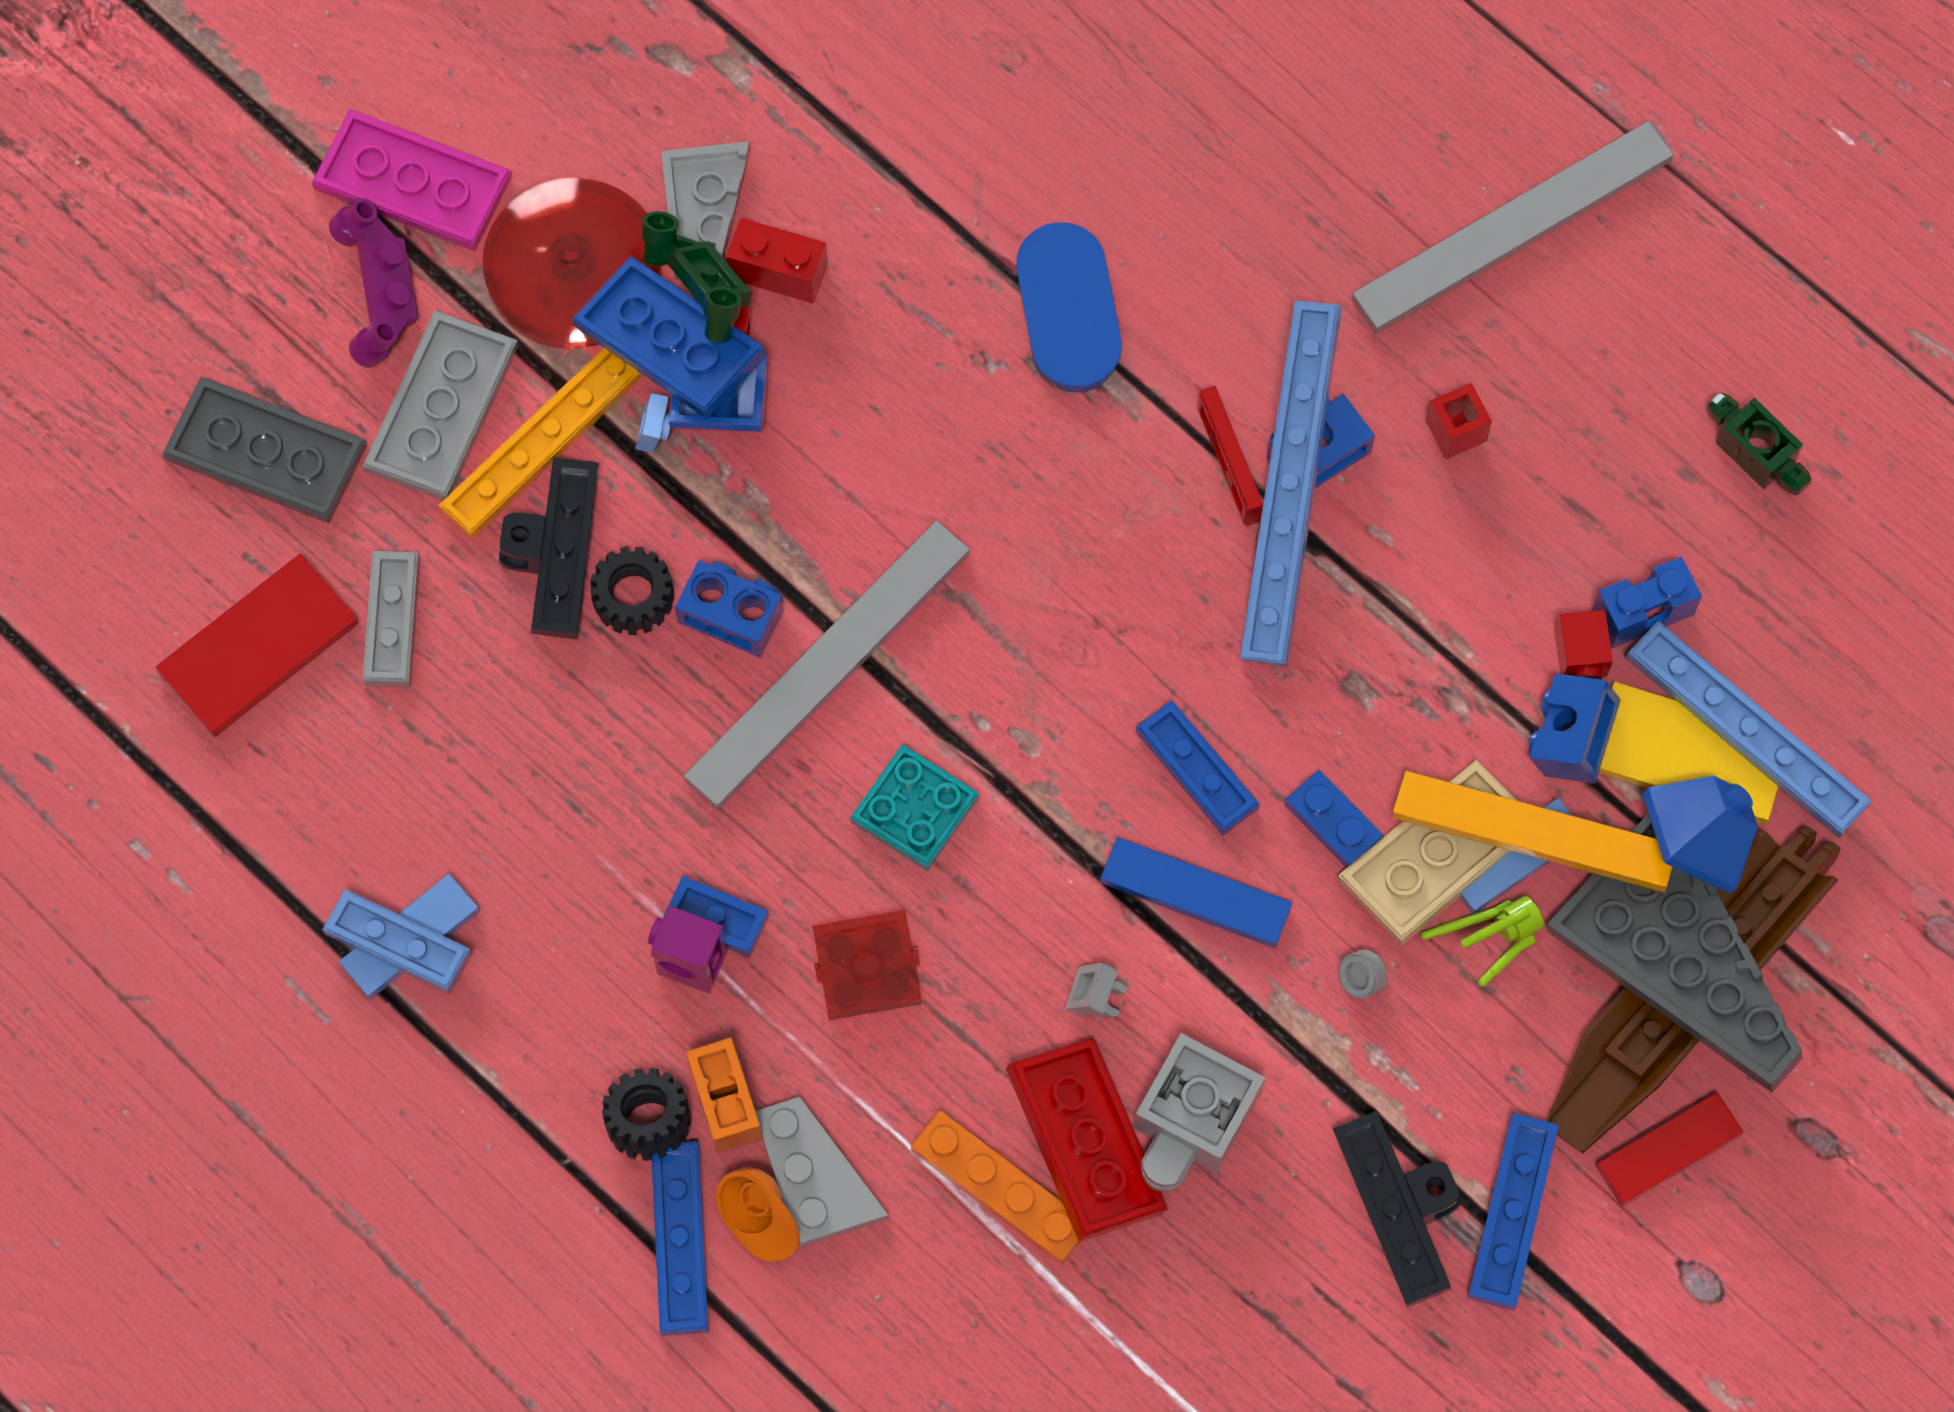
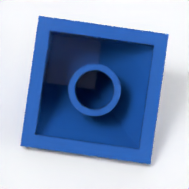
(1703, 828)

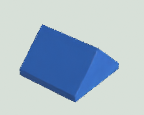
(739, 412)

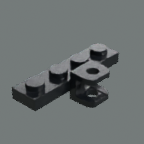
(555, 547)
(1400, 1205)

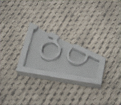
(705, 190)
(814, 1175)

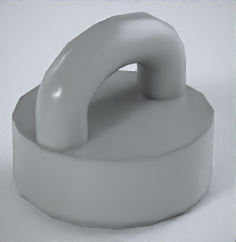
(1362, 974)

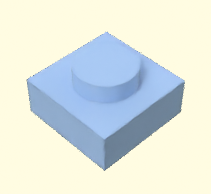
(653, 423)

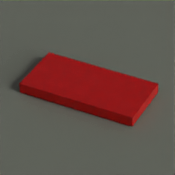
(257, 645)
(1085, 1138)

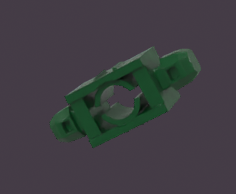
(1765, 426)

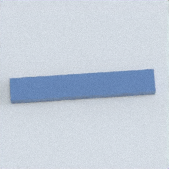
(1749, 729)

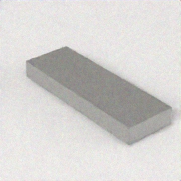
(391, 618)

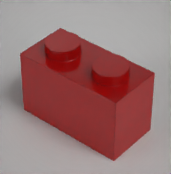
(778, 260)

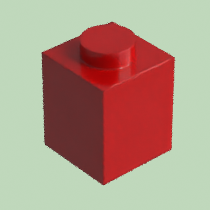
(1458, 420)
(1583, 644)

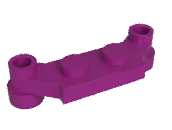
(384, 278)

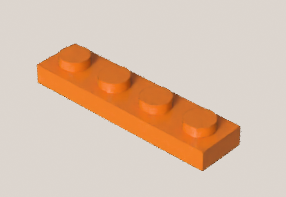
(997, 1185)

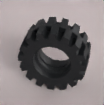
(622, 566)
(639, 1091)

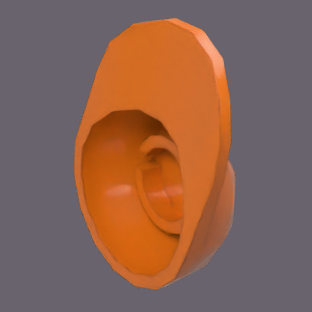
(756, 1215)

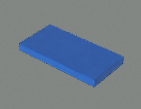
(664, 338)

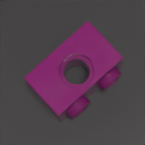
(688, 948)

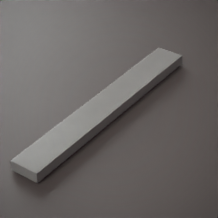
(1512, 227)
(826, 665)

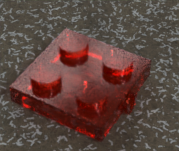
(866, 965)

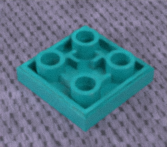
(914, 807)

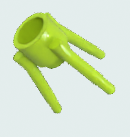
(1512, 920)

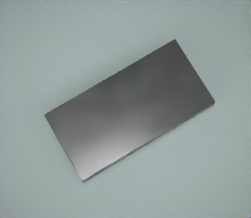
(264, 449)

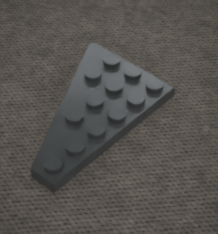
(1684, 962)

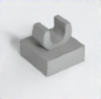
(1092, 990)

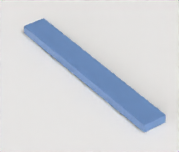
(1291, 483)

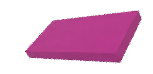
(412, 179)

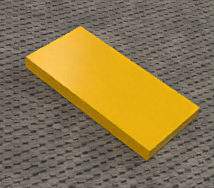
(1664, 743)

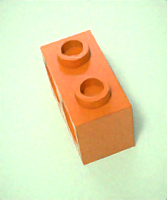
(724, 1095)

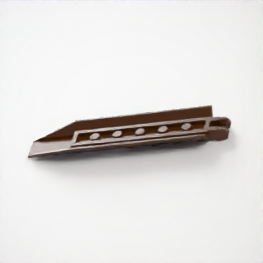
(1637, 1047)

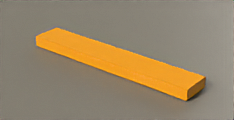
(537, 441)
(1532, 831)

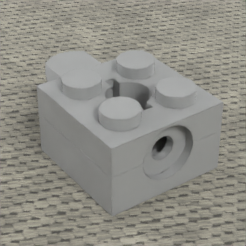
(1194, 1112)

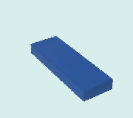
(1197, 768)

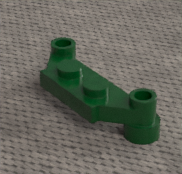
(700, 270)

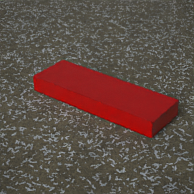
(1230, 456)
(1669, 1149)

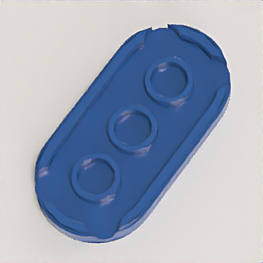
(1068, 306)

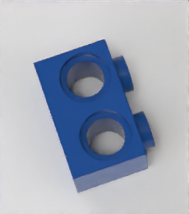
(723, 618)

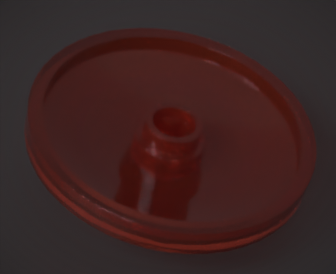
(556, 252)

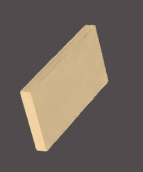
(1420, 869)

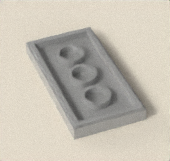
(440, 405)

